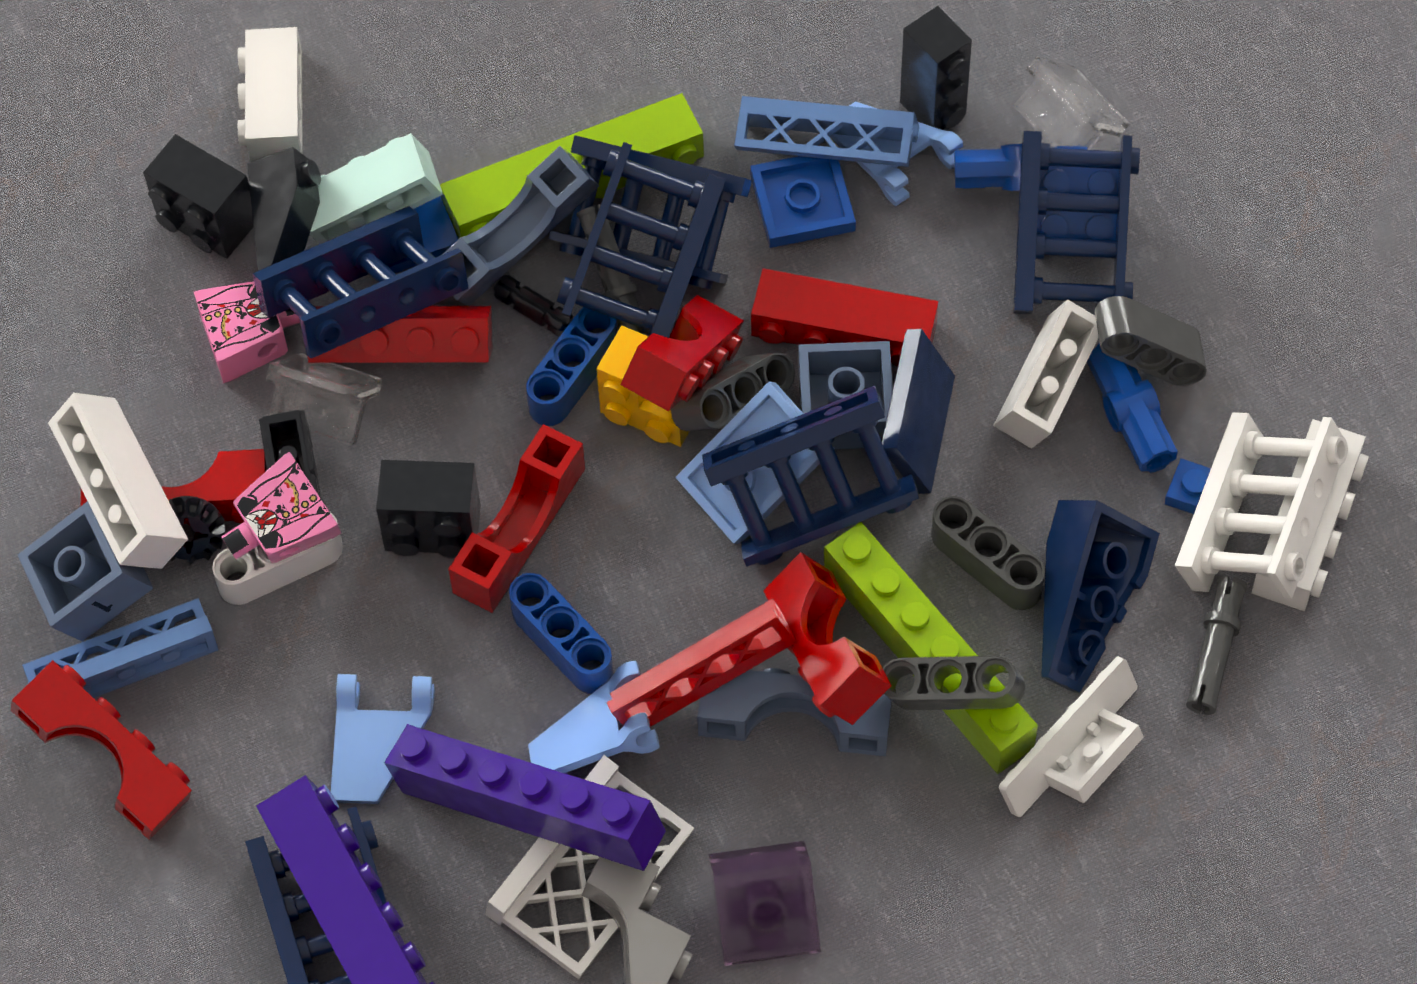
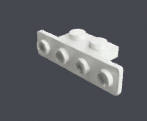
(1080, 746)

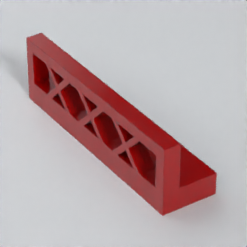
(704, 666)

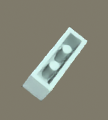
(375, 187)

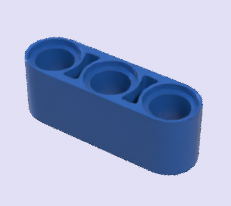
(567, 382)
(553, 614)

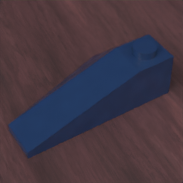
(1089, 574)

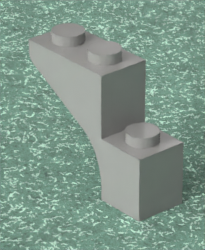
(650, 946)

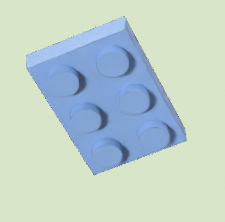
(763, 411)

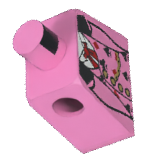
(238, 329)
(280, 514)

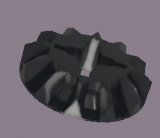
(205, 521)

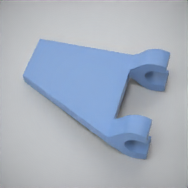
(889, 177)
(593, 731)
(367, 738)

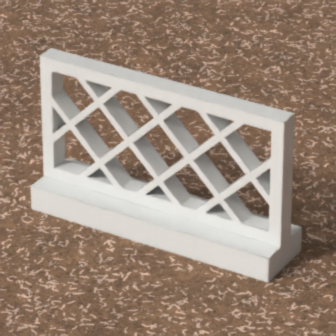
(545, 856)

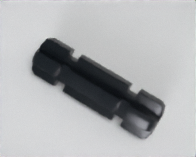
(531, 304)

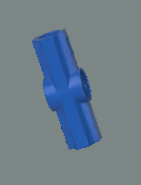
(991, 167)
(1134, 410)

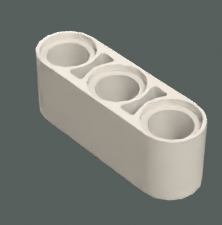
(263, 576)

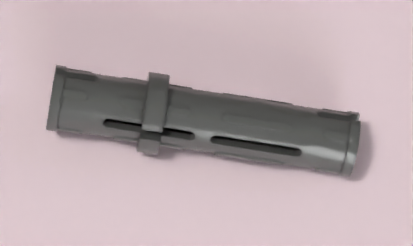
(614, 283)
(1220, 628)

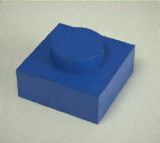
(1187, 486)

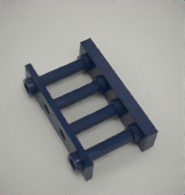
(595, 158)
(1036, 201)
(685, 238)
(348, 258)
(816, 432)
(285, 908)

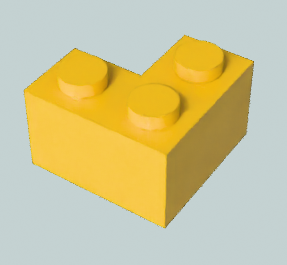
(625, 406)

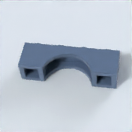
(543, 202)
(755, 695)

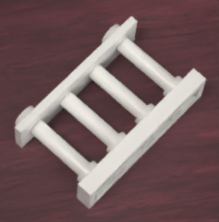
(1232, 480)

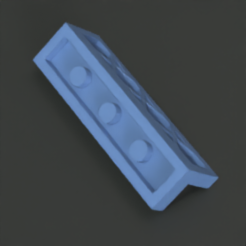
(826, 120)
(141, 658)

